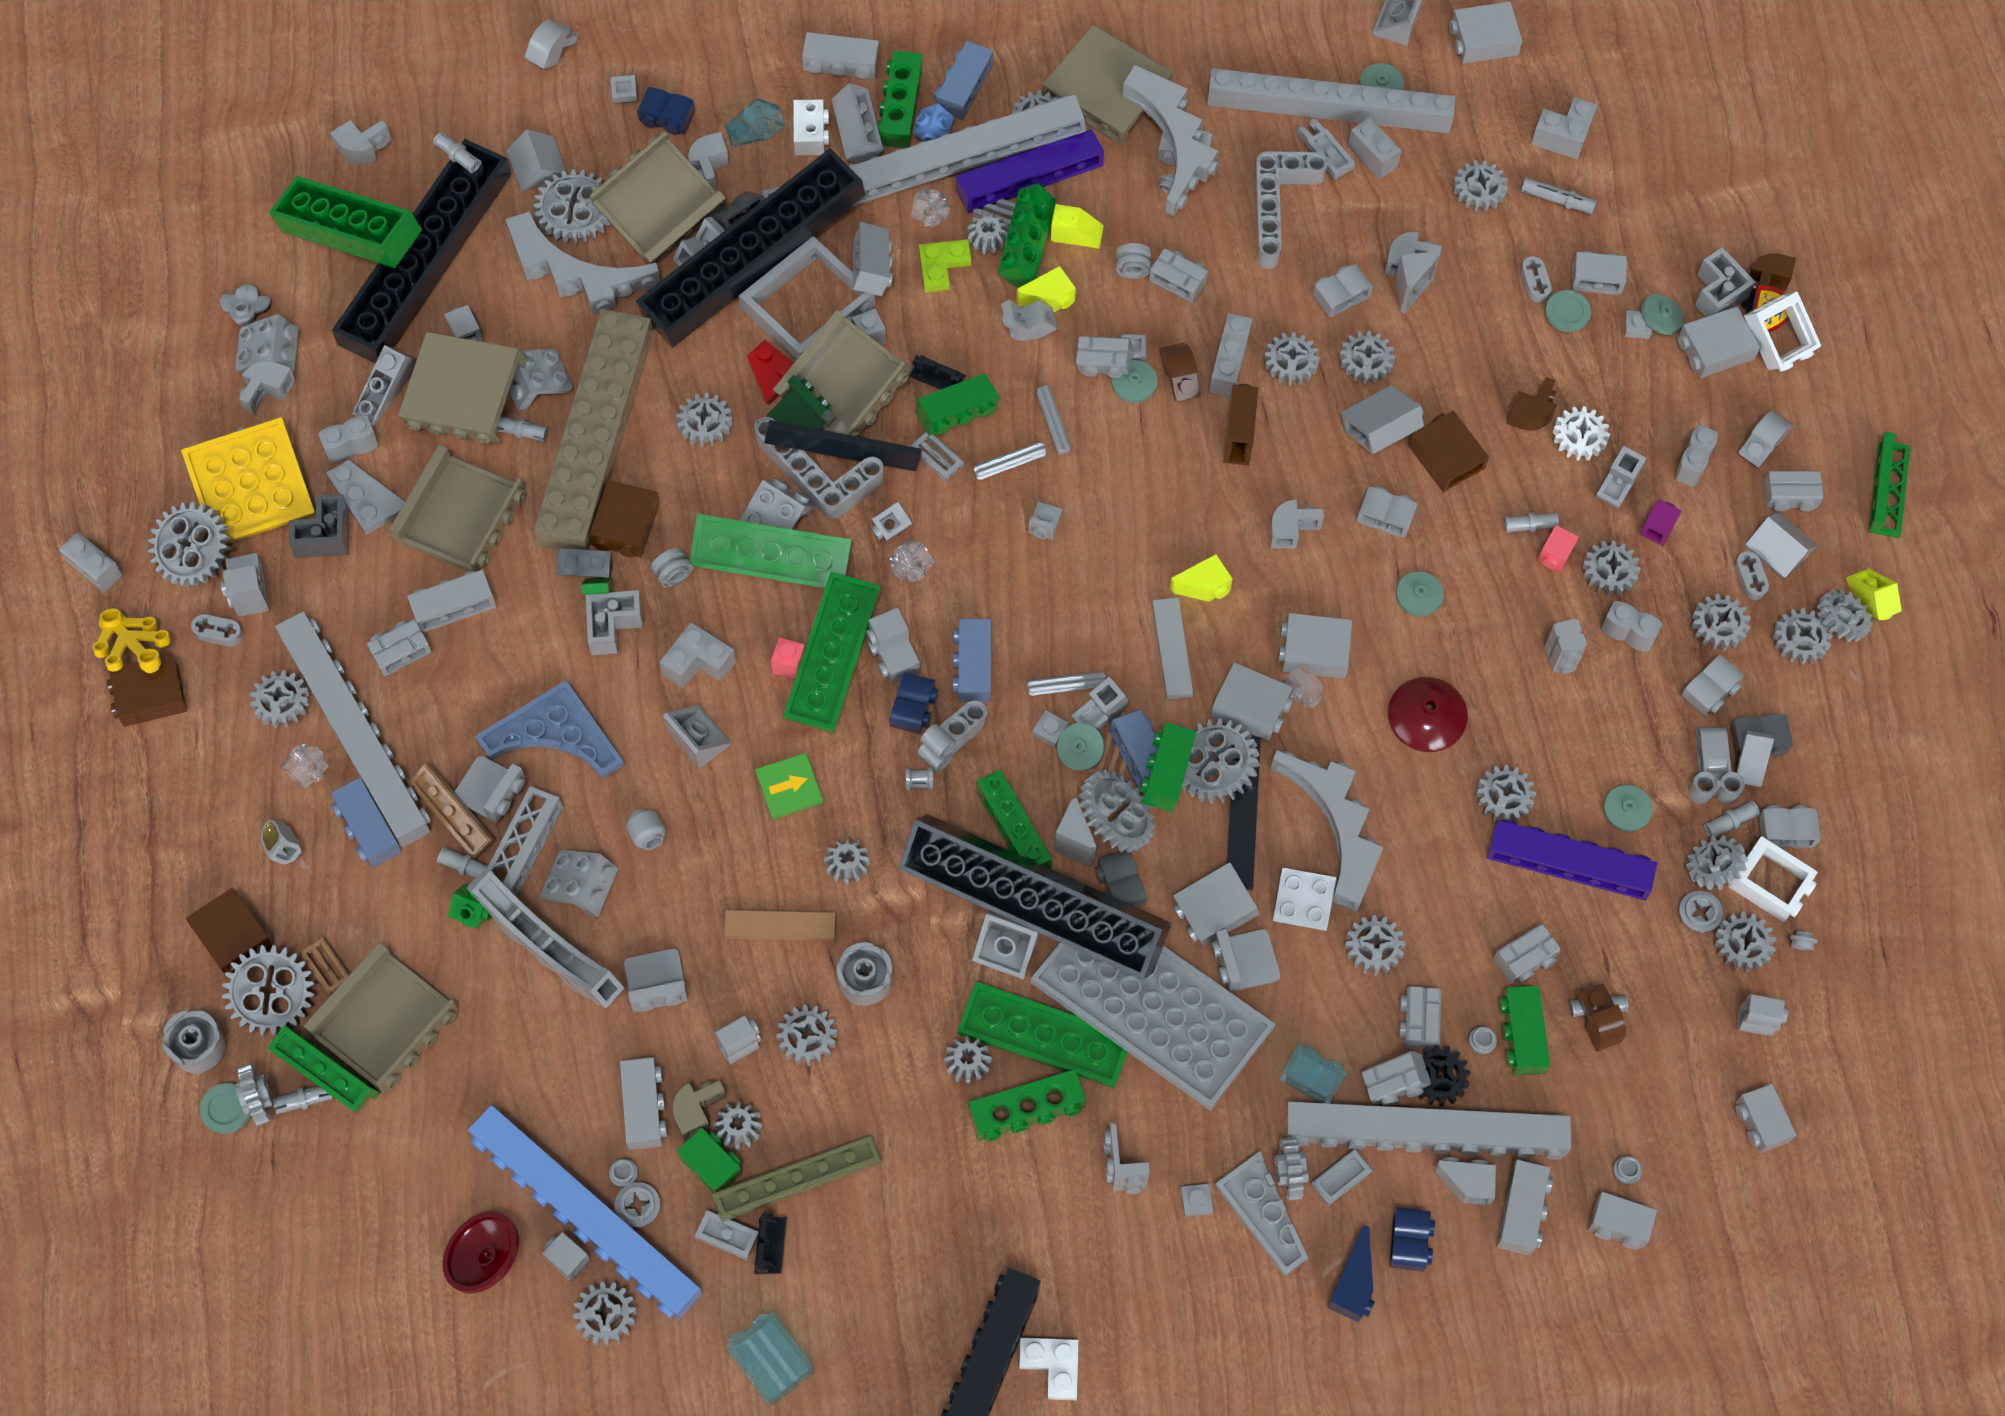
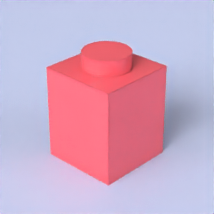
(1558, 549)
(787, 658)

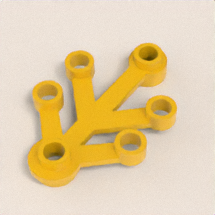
(114, 621)

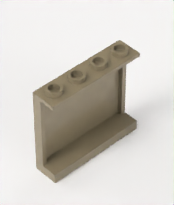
(1096, 75)
(656, 199)
(849, 373)
(459, 387)
(457, 512)
(381, 1019)

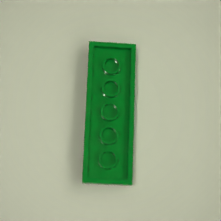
(768, 551)
(832, 652)
(1041, 1034)

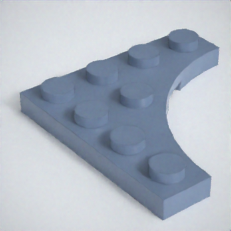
(554, 722)

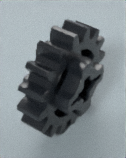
(1448, 1082)

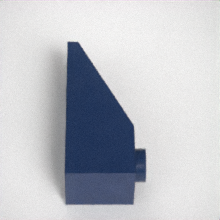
(1356, 1282)

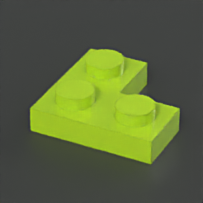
(938, 257)

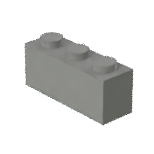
(840, 55)
(857, 124)
(871, 259)
(1230, 354)
(451, 601)
(642, 1103)
(1524, 1207)

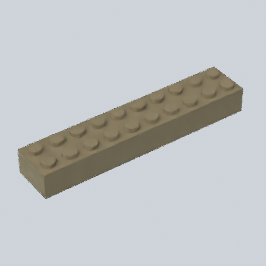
(594, 430)

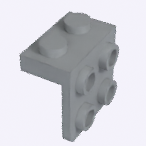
(267, 340)
(541, 375)
(777, 505)
(490, 788)
(580, 880)
(1245, 959)
(655, 980)
(1123, 1176)

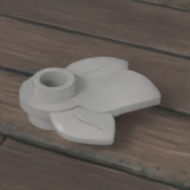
(244, 304)

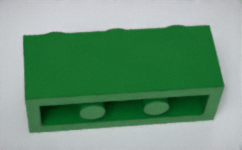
(957, 404)
(1167, 766)
(1524, 1030)

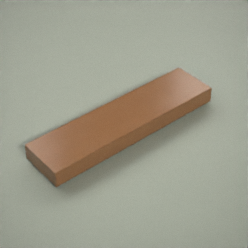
(451, 810)
(780, 925)

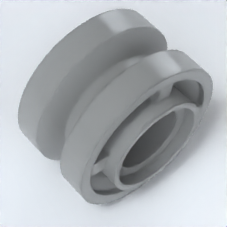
(1133, 260)
(671, 567)

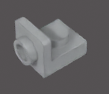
(1045, 521)

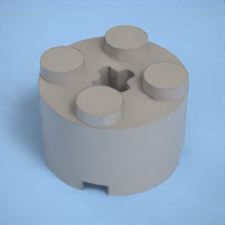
(862, 989)
(196, 1056)

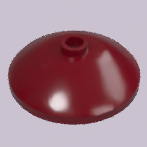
(1426, 728)
(481, 1252)

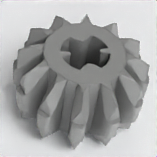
(987, 233)
(849, 869)
(956, 1064)
(747, 1119)

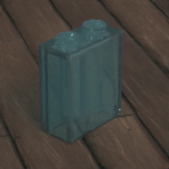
(769, 1358)

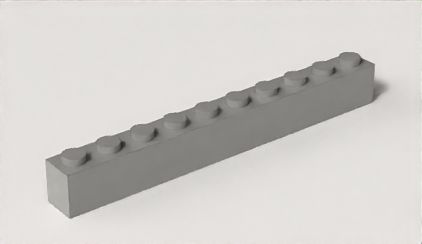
(1331, 100)
(970, 147)
(353, 730)
(1428, 1129)

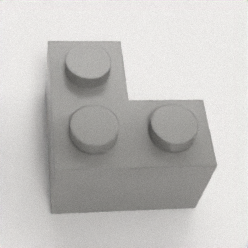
(1565, 133)
(1725, 282)
(245, 585)
(607, 614)
(890, 642)
(697, 651)

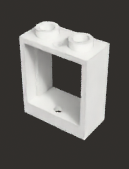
(1801, 323)
(1762, 897)

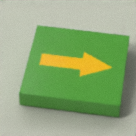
(789, 786)

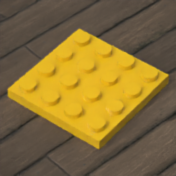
(250, 479)

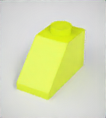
(1075, 227)
(1051, 288)
(1203, 581)
(1876, 592)

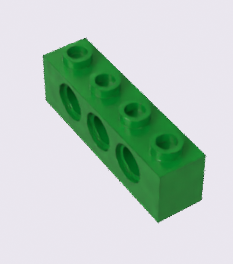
(907, 66)
(1027, 235)
(1011, 818)
(1064, 1084)

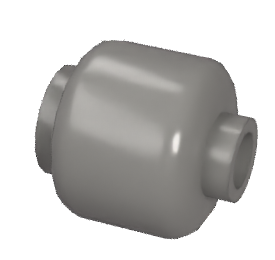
(646, 829)

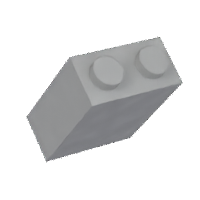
(1485, 32)
(1718, 342)
(1382, 419)
(1317, 643)
(1253, 702)
(1215, 904)

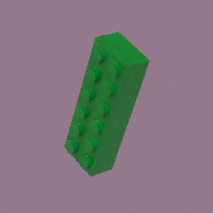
(345, 221)

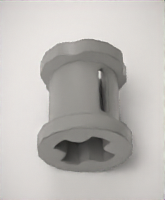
(919, 778)

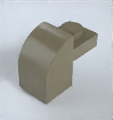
(689, 1106)

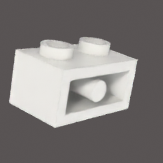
(809, 127)

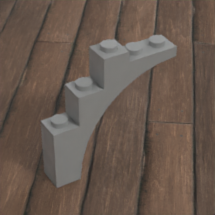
(1184, 132)
(571, 275)
(1346, 818)
(542, 942)

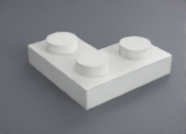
(1057, 1357)

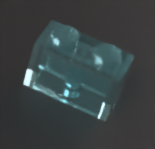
(1313, 1074)

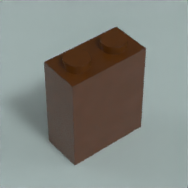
(1241, 424)
(1448, 451)
(624, 519)
(145, 695)
(228, 930)

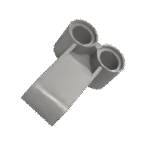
(941, 743)
(1714, 768)

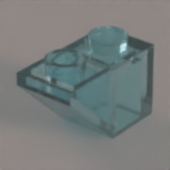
(754, 123)

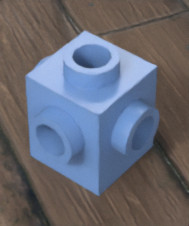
(933, 123)

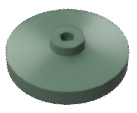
(1382, 76)
(1568, 311)
(1662, 314)
(1138, 385)
(1419, 594)
(1081, 746)
(1627, 808)
(222, 1110)

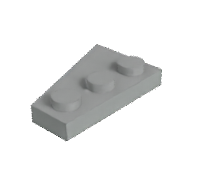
(365, 497)

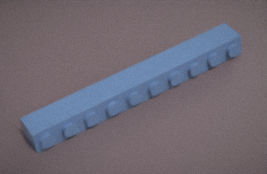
(585, 1213)

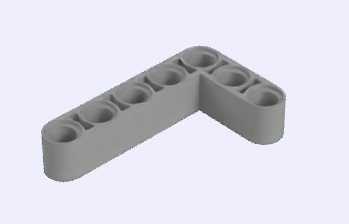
(1271, 178)
(812, 474)

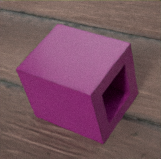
(1660, 522)

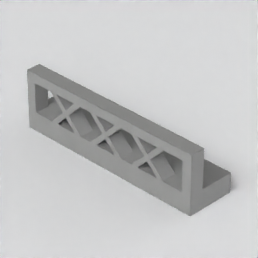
(534, 839)

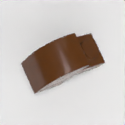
(1773, 271)
(1182, 369)
(1533, 412)
(1606, 1021)

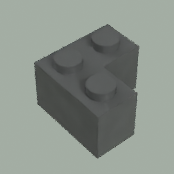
(325, 534)

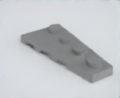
(1258, 1205)

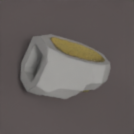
(280, 842)

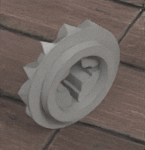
(1703, 901)
(626, 1198)

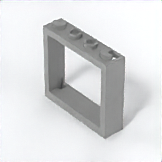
(783, 273)

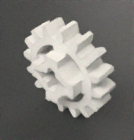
(1592, 430)

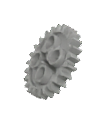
(552, 202)
(170, 537)
(1230, 776)
(1131, 825)
(241, 987)

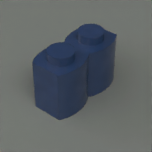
(666, 110)
(912, 703)
(1410, 1239)

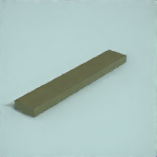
(796, 1178)

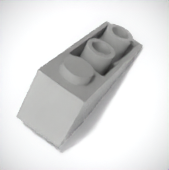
(384, 383)

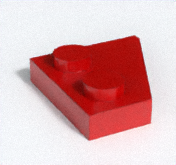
(769, 368)

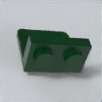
(802, 406)

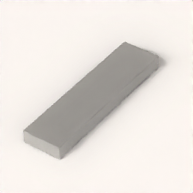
(1172, 648)

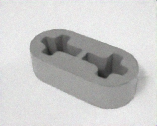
(1540, 278)
(1755, 574)
(218, 625)

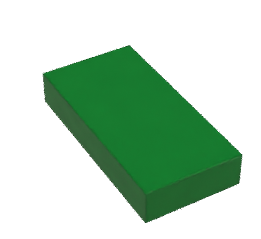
(596, 585)

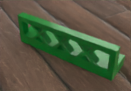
(1883, 487)
(322, 1069)

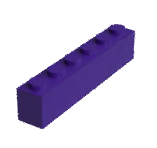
(1037, 166)
(1572, 859)

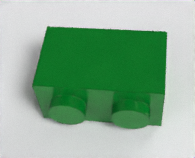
(709, 1161)

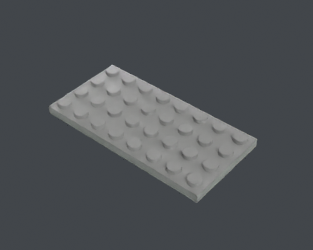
(1169, 1021)

